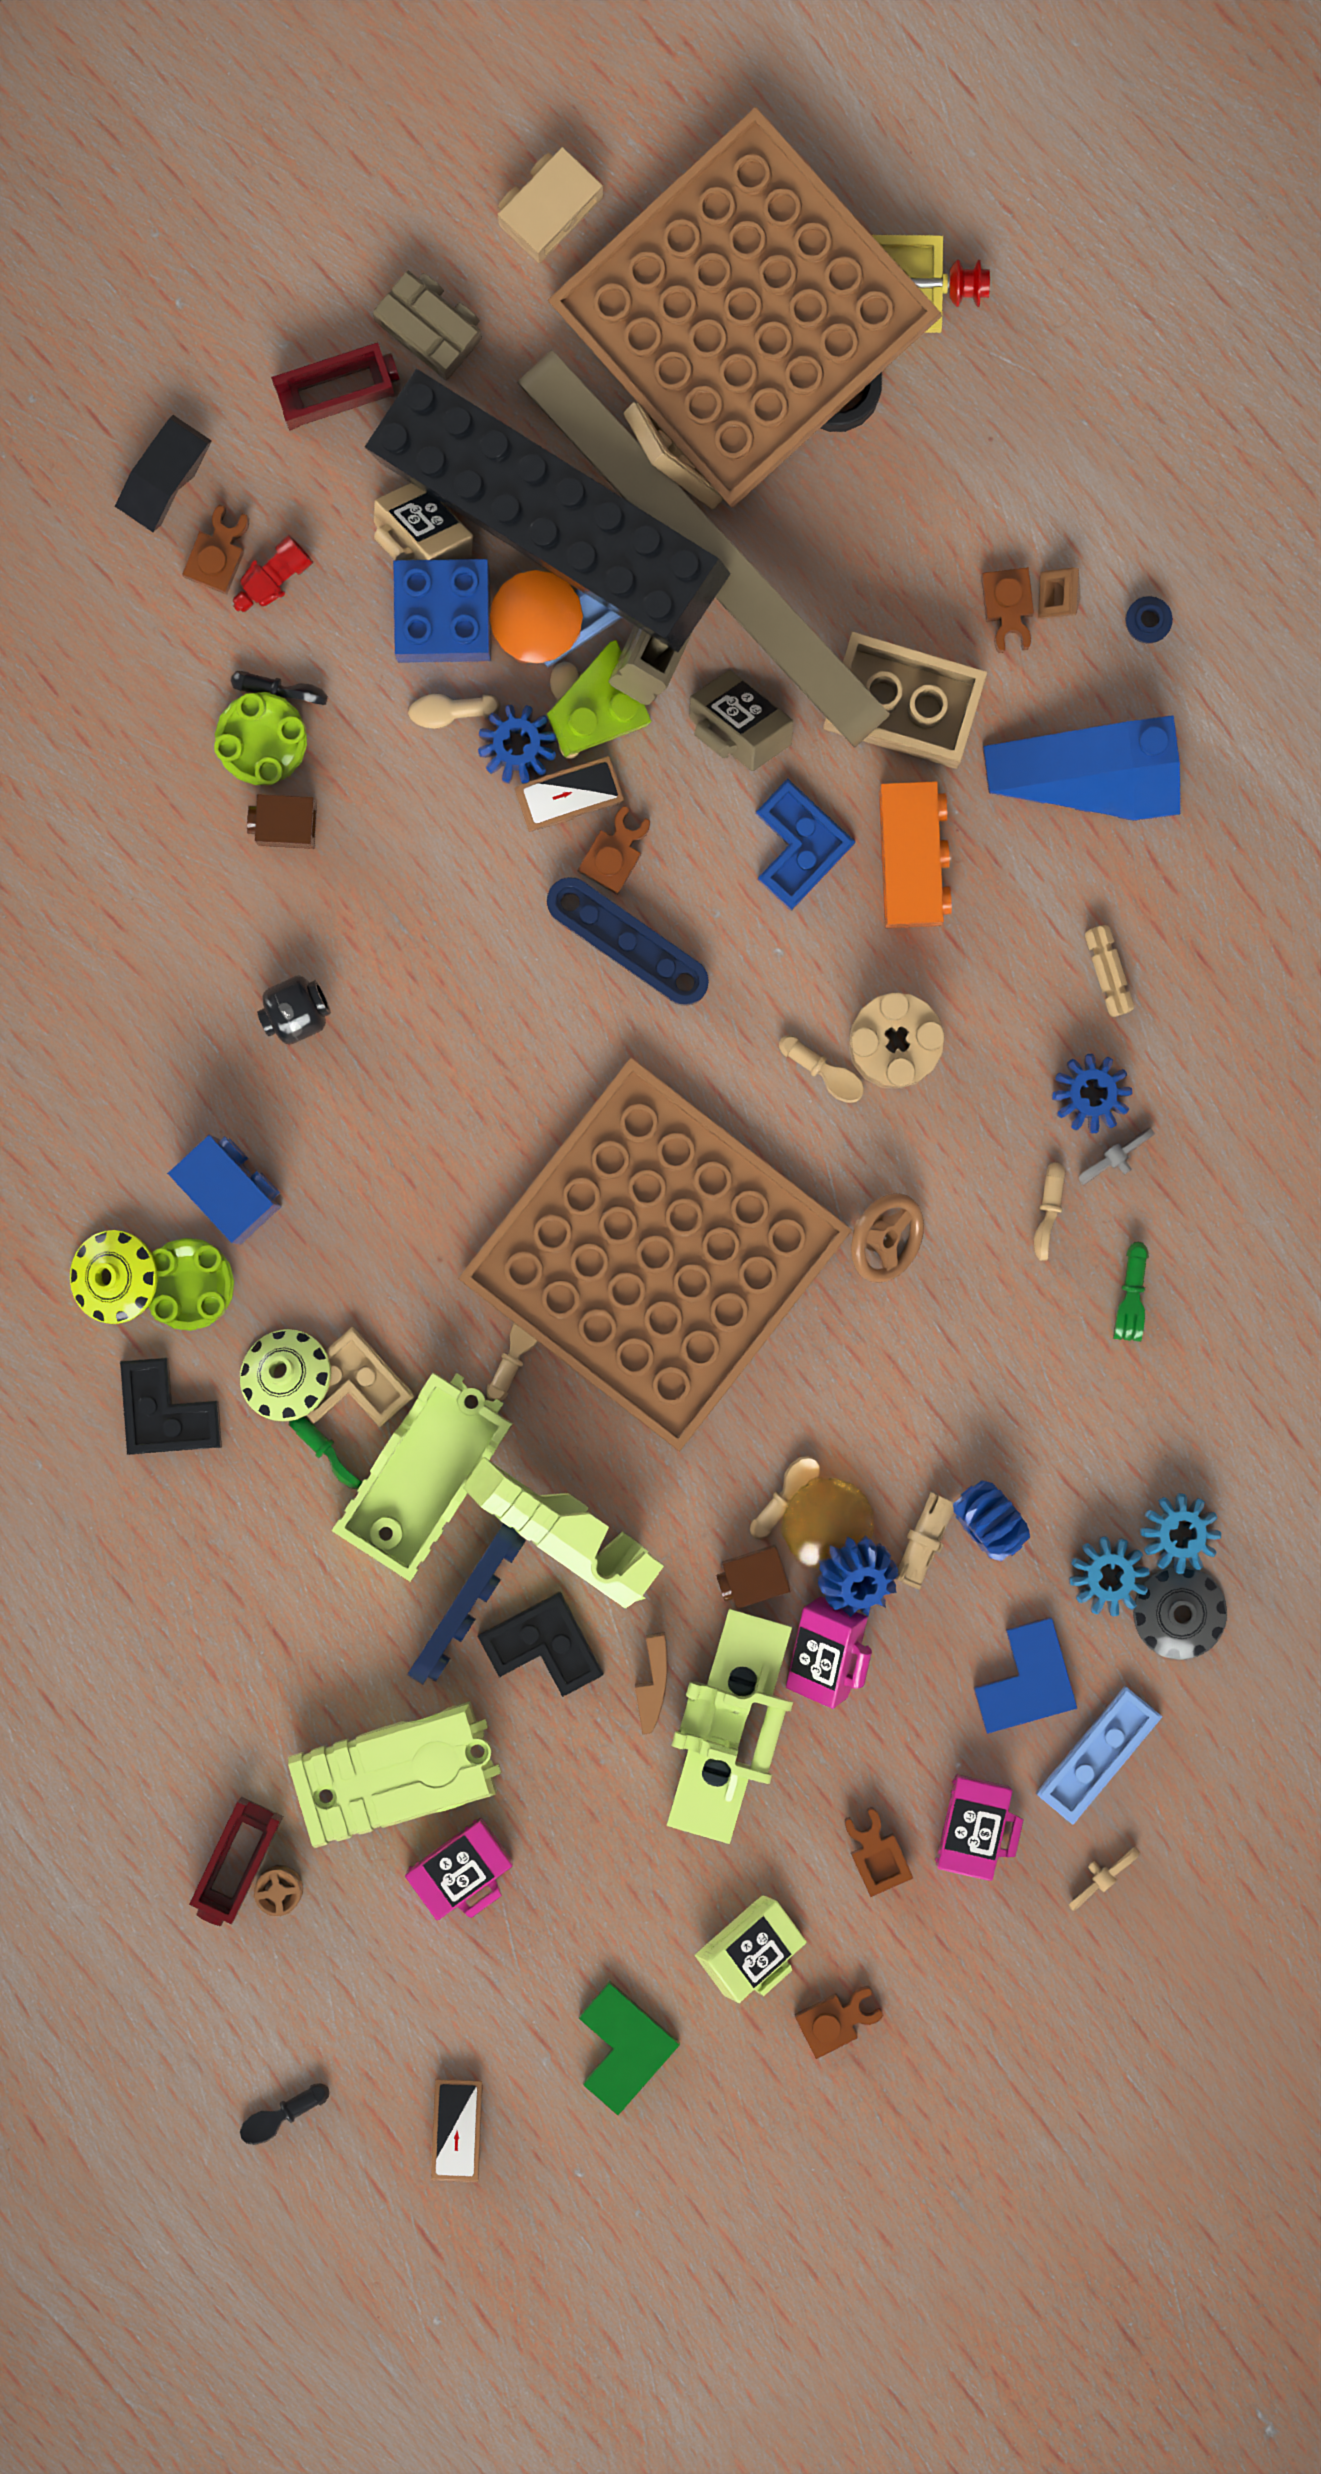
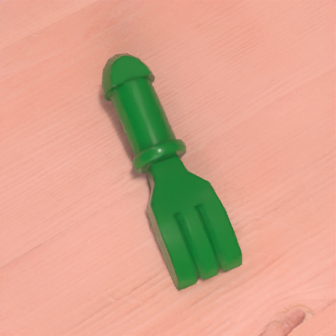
(1130, 1311)

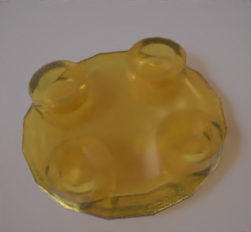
(823, 1517)

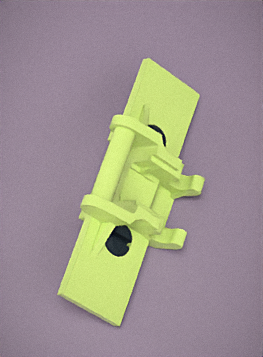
(714, 1721)

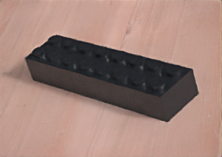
(548, 510)

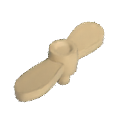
(1104, 1877)

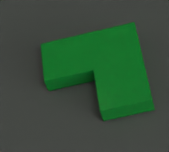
(637, 2047)

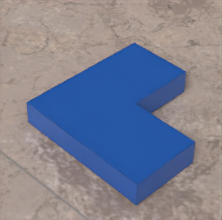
(812, 842)
(1041, 1682)

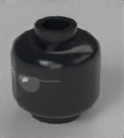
(294, 1010)

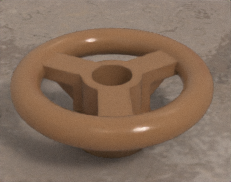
(883, 1235)

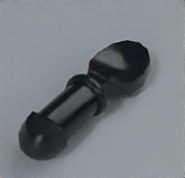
(256, 684)
(265, 2124)

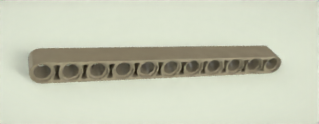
(746, 591)

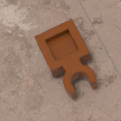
(214, 557)
(1008, 599)
(613, 858)
(879, 1859)
(830, 2023)

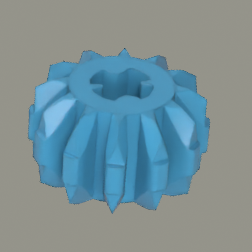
(1190, 1545)
(1093, 1575)

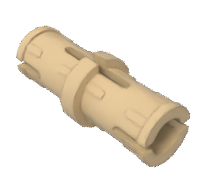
(925, 1540)

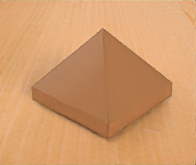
(1059, 593)

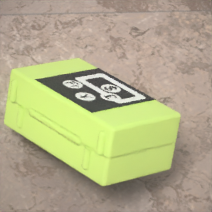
(752, 1950)

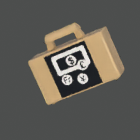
(419, 527)

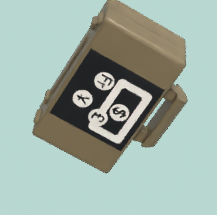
(739, 721)

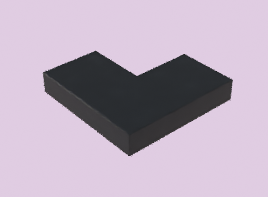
(155, 1422)
(547, 1632)

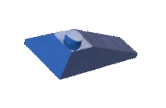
(1103, 769)

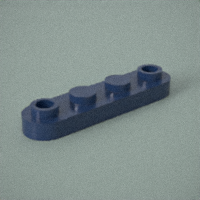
(627, 941)
(457, 1620)

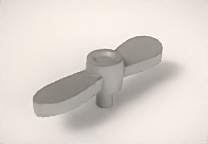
(1116, 1157)

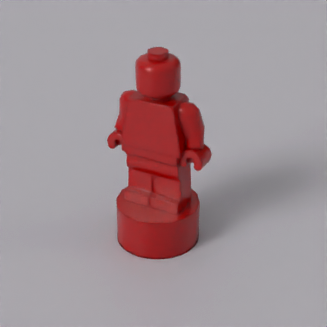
(264, 582)

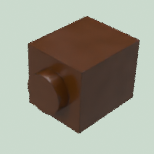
(283, 821)
(753, 1577)

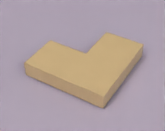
(668, 457)
(365, 1376)

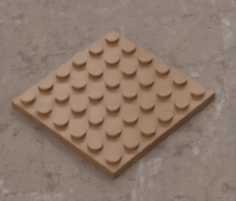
(744, 307)
(655, 1254)

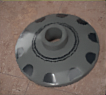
(1156, 1609)

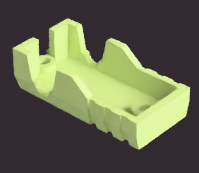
(422, 1474)
(566, 1533)
(393, 1774)

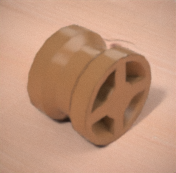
(278, 1899)

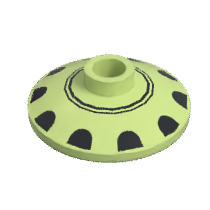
(301, 1386)

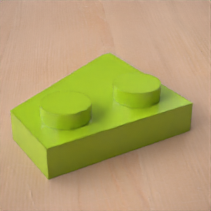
(594, 709)

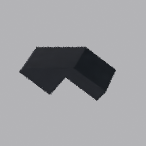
(161, 472)

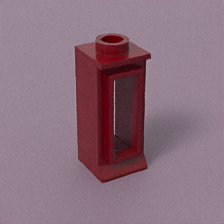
(367, 357)
(213, 1905)

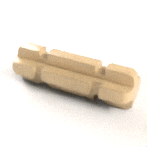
(1109, 970)

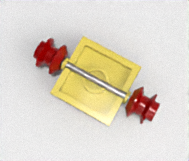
(923, 262)

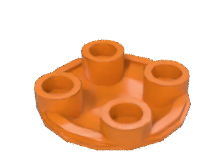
(536, 616)

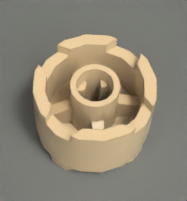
(922, 1037)

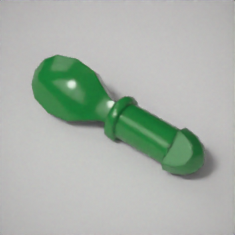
(323, 1446)

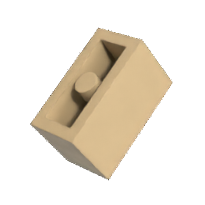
(549, 204)

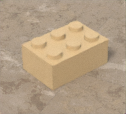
(925, 695)

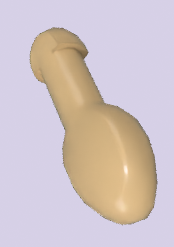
(440, 710)

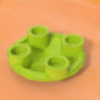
(260, 738)
(191, 1285)

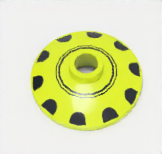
(132, 1279)

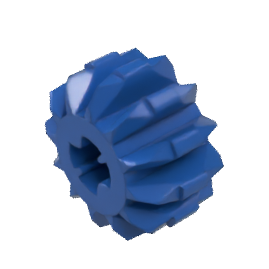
(502, 737)
(1102, 1081)
(991, 1520)
(857, 1576)

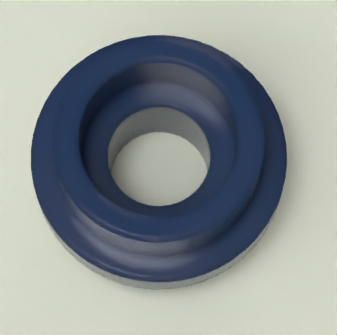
(1148, 634)

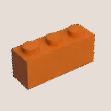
(913, 854)

